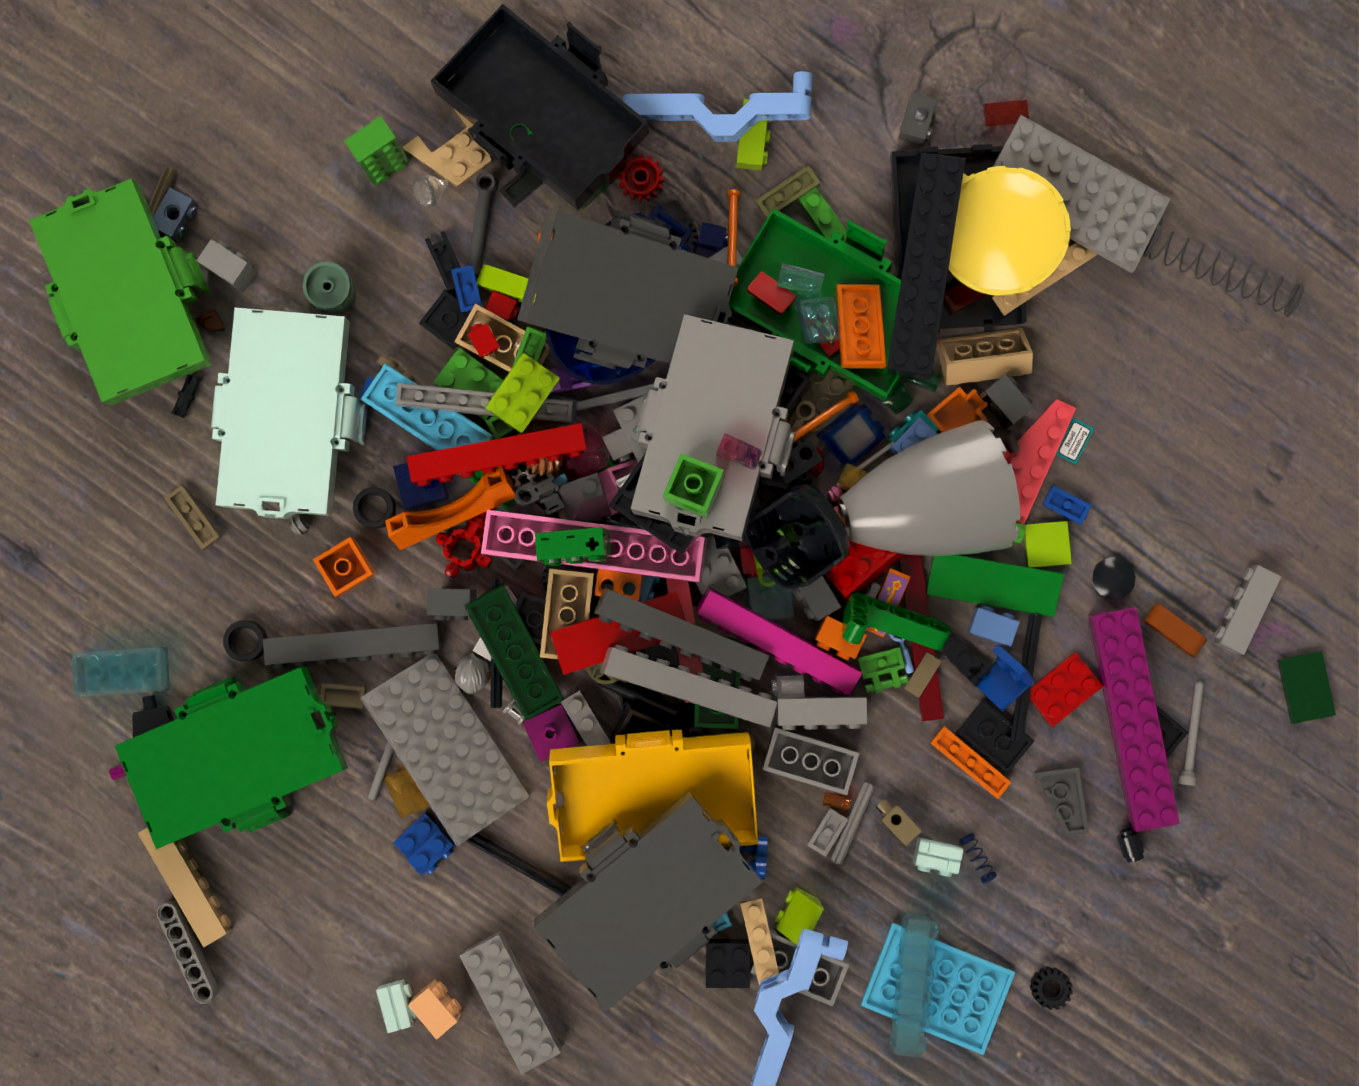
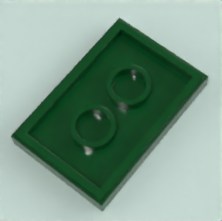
(1306, 687)

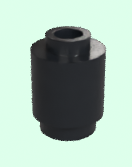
(1130, 845)

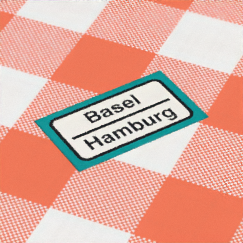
(1074, 441)

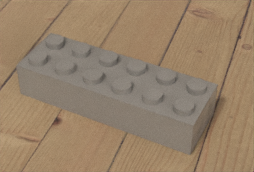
(511, 1002)

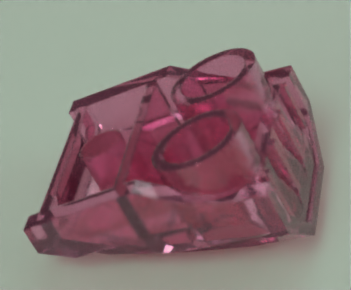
(593, 459)

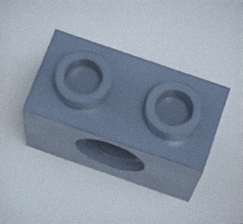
(170, 204)

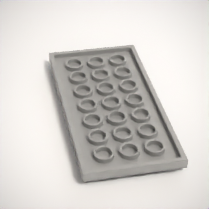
(1104, 205)
(445, 748)

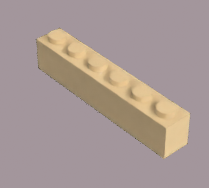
(189, 889)

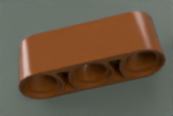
(1175, 630)

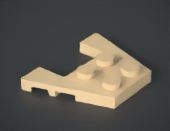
(456, 159)

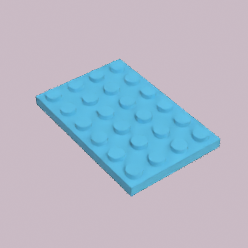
(964, 992)

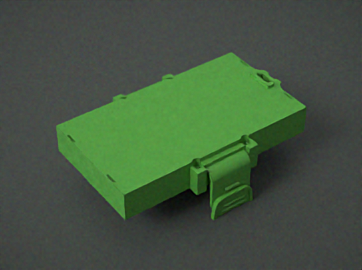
(121, 291)

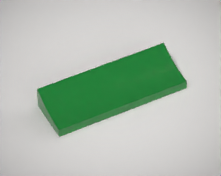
(994, 584)

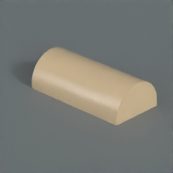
(505, 333)

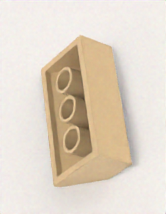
(985, 356)

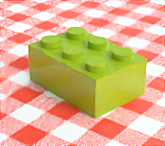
(522, 393)

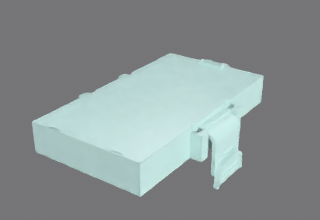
(284, 412)

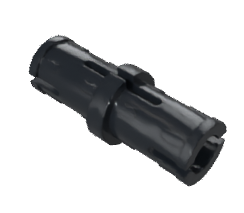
(185, 396)

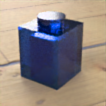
(712, 237)

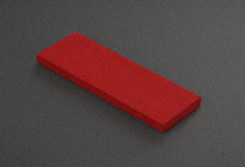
(588, 640)

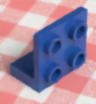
(1006, 680)

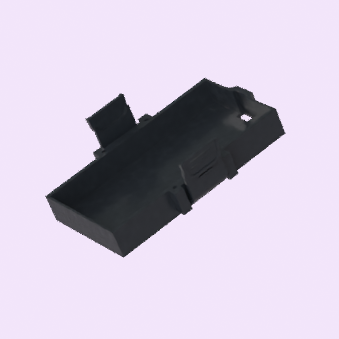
(556, 92)

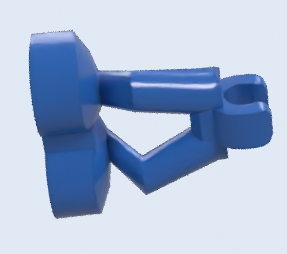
(760, 852)

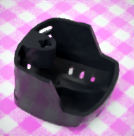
(814, 549)

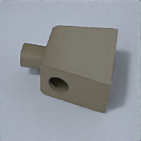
(906, 830)

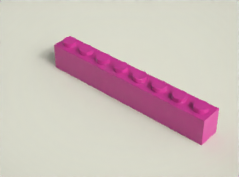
(779, 641)

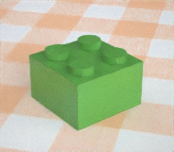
(694, 486)

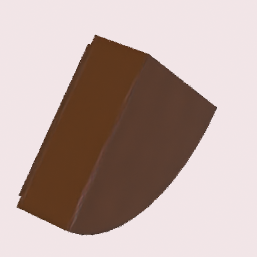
(211, 321)

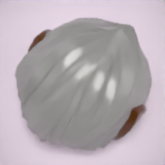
(472, 673)

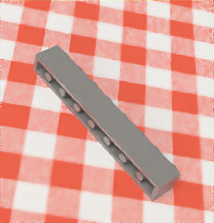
(687, 686)

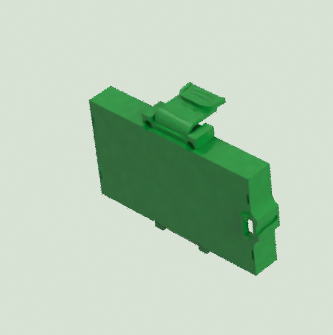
(848, 262)
(231, 757)

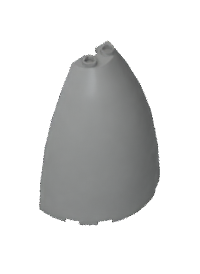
(938, 497)

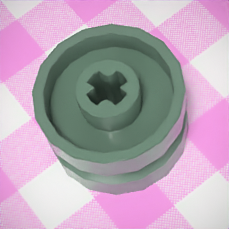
(316, 287)

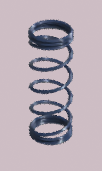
(990, 875)

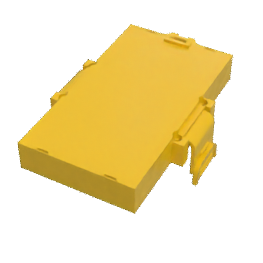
(644, 778)

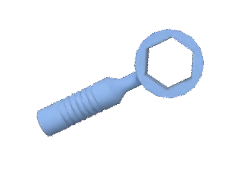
(905, 654)

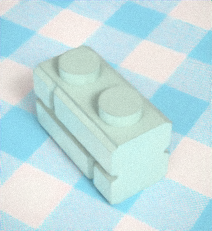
(937, 856)
(394, 1005)

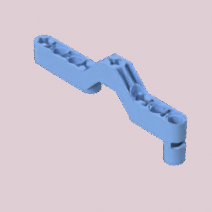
(727, 126)
(773, 989)

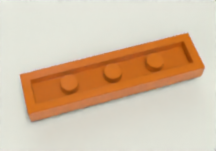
(970, 762)

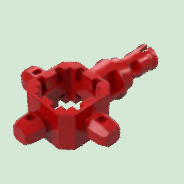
(472, 532)

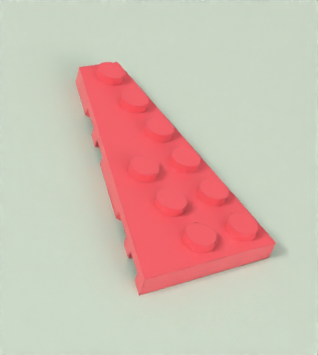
(1037, 452)

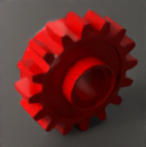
(644, 189)

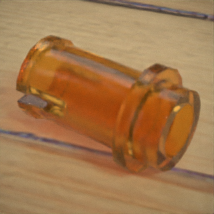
(836, 801)

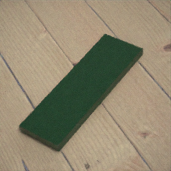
(513, 652)

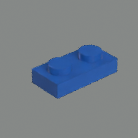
(466, 287)
(1066, 505)

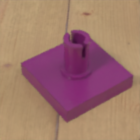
(551, 731)

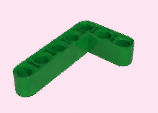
(868, 611)

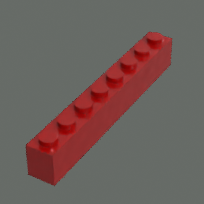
(497, 453)

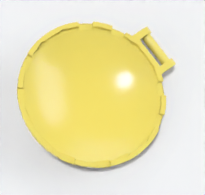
(1008, 231)

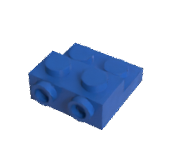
(425, 844)

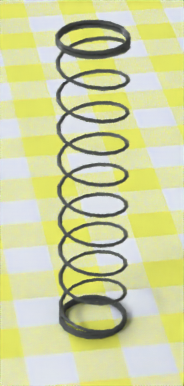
(1153, 240)

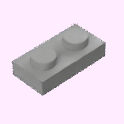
(827, 831)

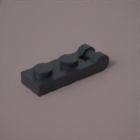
(964, 659)

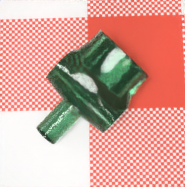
(899, 399)

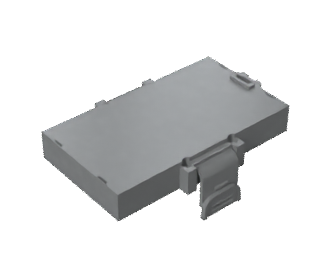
(715, 385)

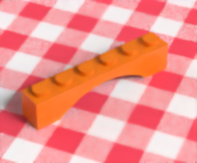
(414, 527)

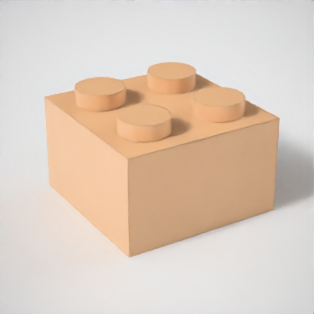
(436, 1008)

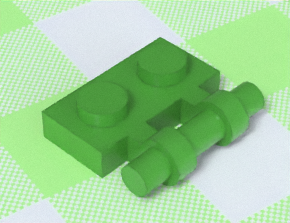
(879, 664)

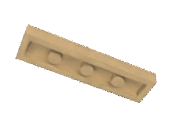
(759, 938)

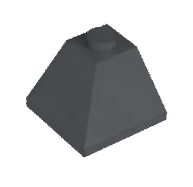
(584, 499)

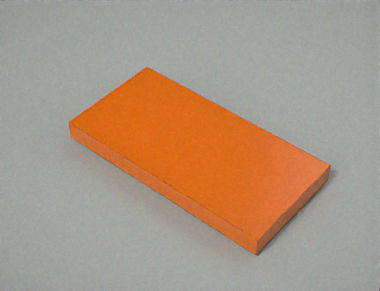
(860, 326)

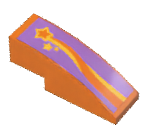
(891, 592)

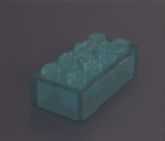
(120, 671)

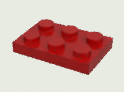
(1064, 689)

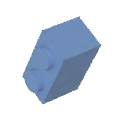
(993, 626)

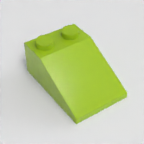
(800, 912)

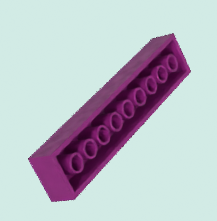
(1133, 719)

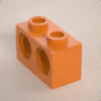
(620, 580)

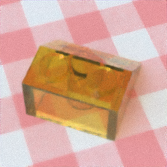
(405, 793)

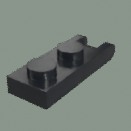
(444, 259)

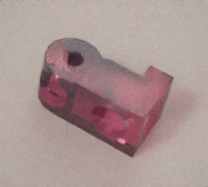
(738, 451)

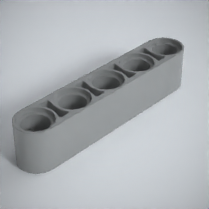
(186, 962)

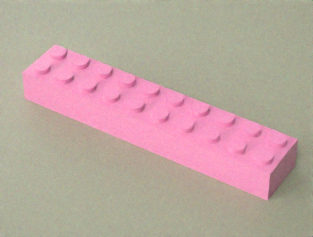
(631, 548)

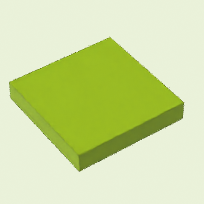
(1047, 544)

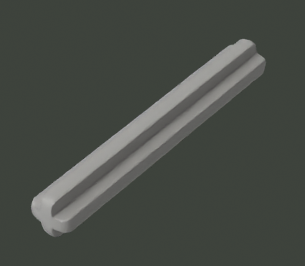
(853, 823)

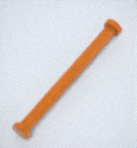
(733, 196)
(850, 398)

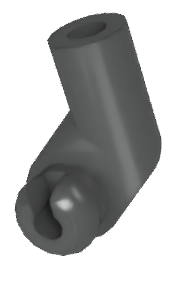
(1007, 438)

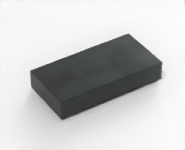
(520, 188)

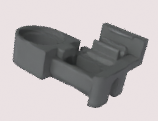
(544, 493)

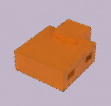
(958, 410)

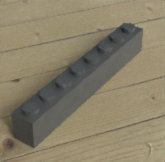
(681, 634)
(352, 644)

